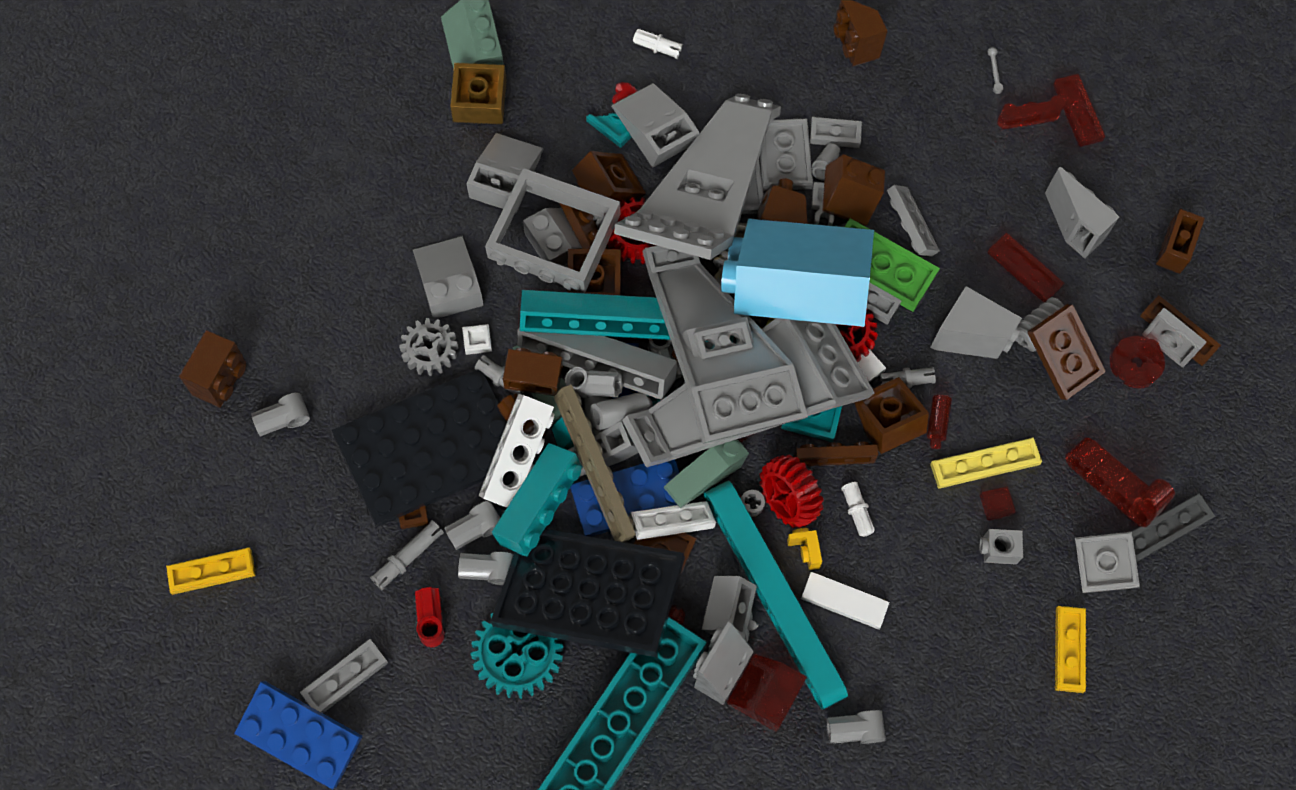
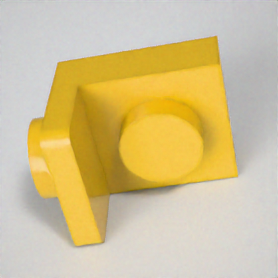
(810, 551)

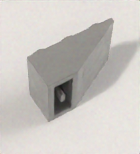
(656, 124)
(500, 168)
(1079, 213)
(722, 664)

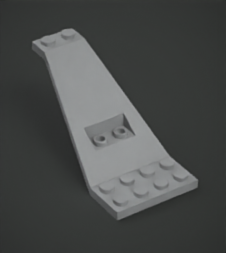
(707, 188)
(825, 375)
(731, 384)

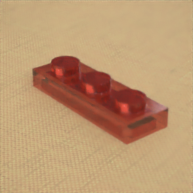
(1079, 110)
(1025, 267)

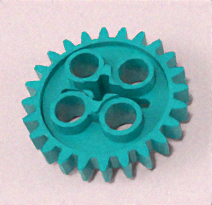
(532, 671)

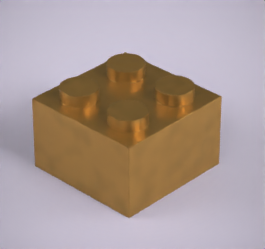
(478, 93)

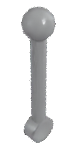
(998, 87)

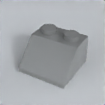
(551, 235)

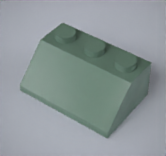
(472, 33)

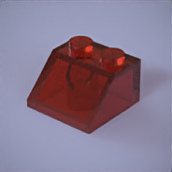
(766, 691)

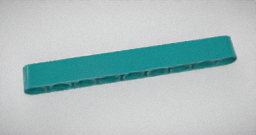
(776, 595)

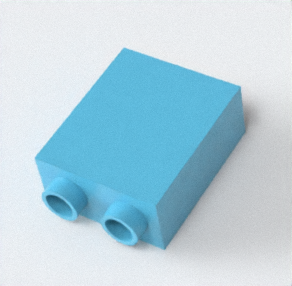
(800, 272)

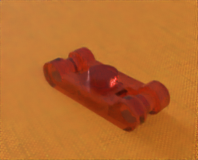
(1030, 113)

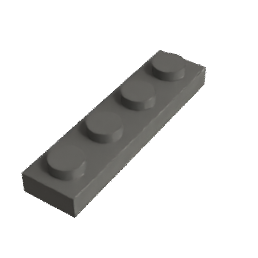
(1171, 526)

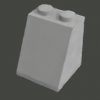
(977, 327)

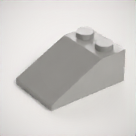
(448, 277)

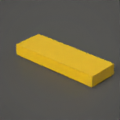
(210, 571)
(1070, 649)

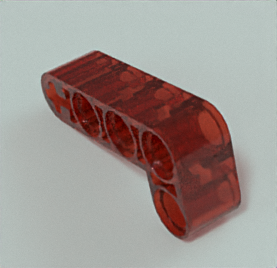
(1119, 484)

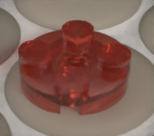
(1148, 351)

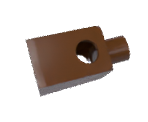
(783, 204)

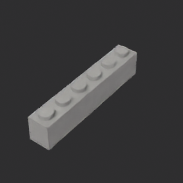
(639, 368)

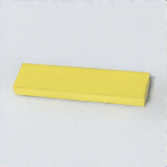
(985, 463)

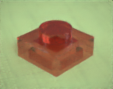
(997, 503)

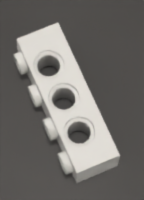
(513, 435)

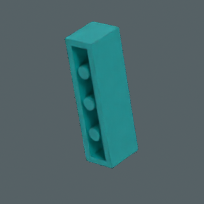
(537, 499)

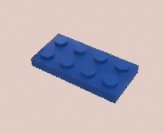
(639, 486)
(298, 734)

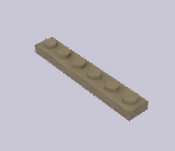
(591, 457)

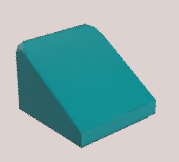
(562, 435)

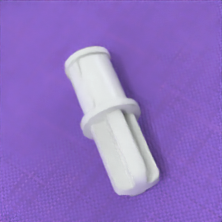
(657, 43)
(858, 509)

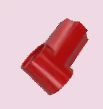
(429, 614)

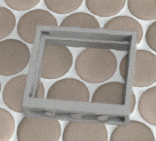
(564, 194)

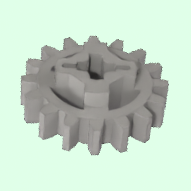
(418, 351)

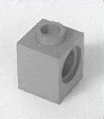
(1012, 541)

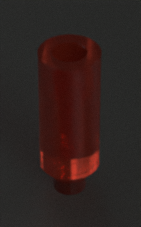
(939, 420)

